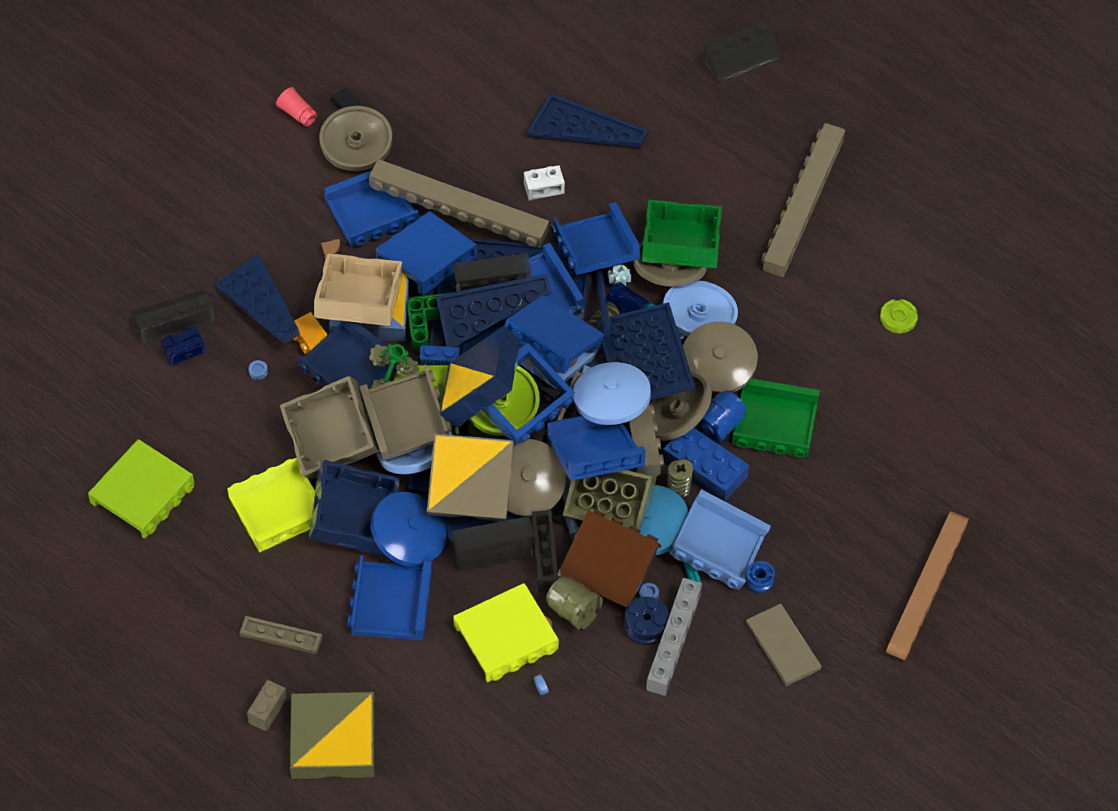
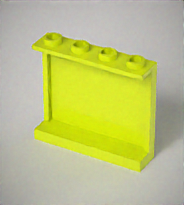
(274, 504)
(506, 632)

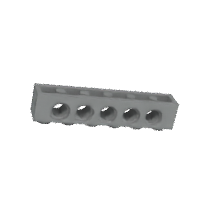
(674, 636)

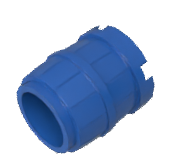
(722, 416)

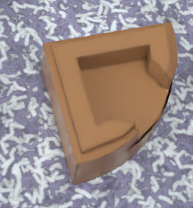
(331, 247)

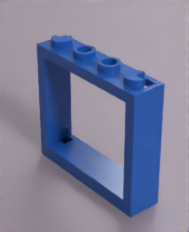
(550, 412)

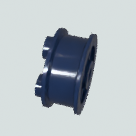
(646, 620)

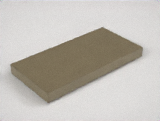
(783, 644)

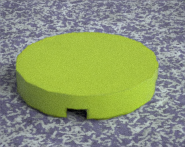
(898, 316)

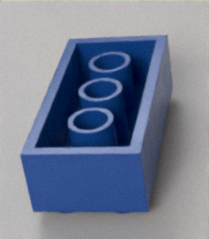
(713, 465)

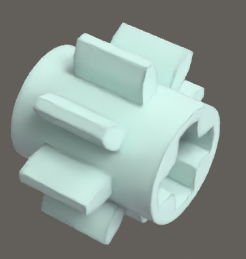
(619, 274)

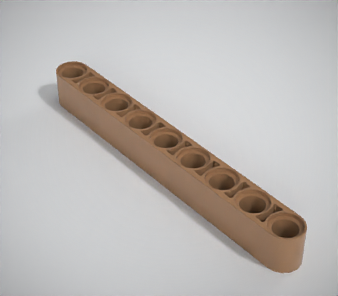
(927, 586)

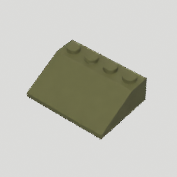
(617, 494)

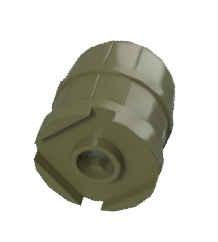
(573, 602)

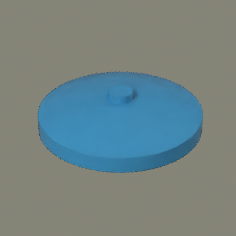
(664, 517)

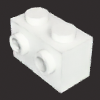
(544, 182)

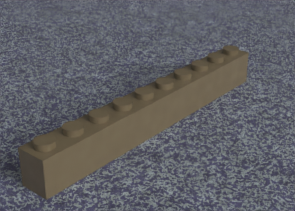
(803, 200)
(458, 203)

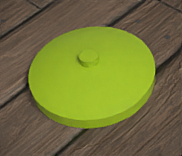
(516, 406)

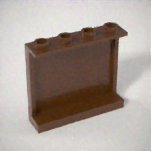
(609, 558)

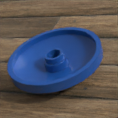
(406, 530)

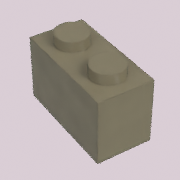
(267, 705)

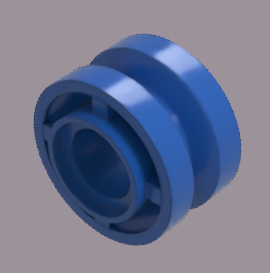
(757, 584)

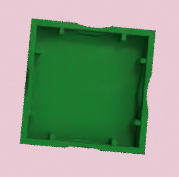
(682, 234)

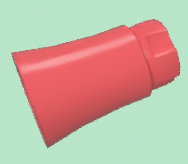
(296, 106)

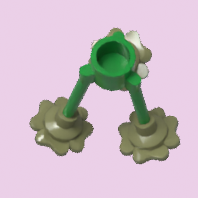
(383, 355)

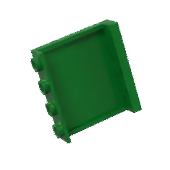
(777, 418)

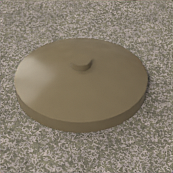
(355, 138)
(668, 274)
(721, 355)
(681, 411)
(535, 479)

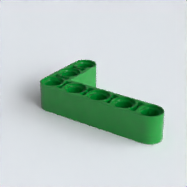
(424, 312)

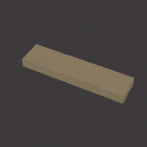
(281, 635)

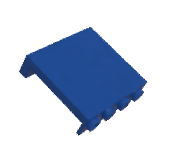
(366, 212)
(597, 241)
(428, 251)
(563, 289)
(553, 332)
(593, 448)
(390, 600)

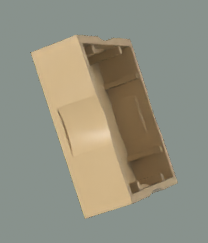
(358, 289)

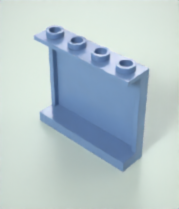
(719, 539)

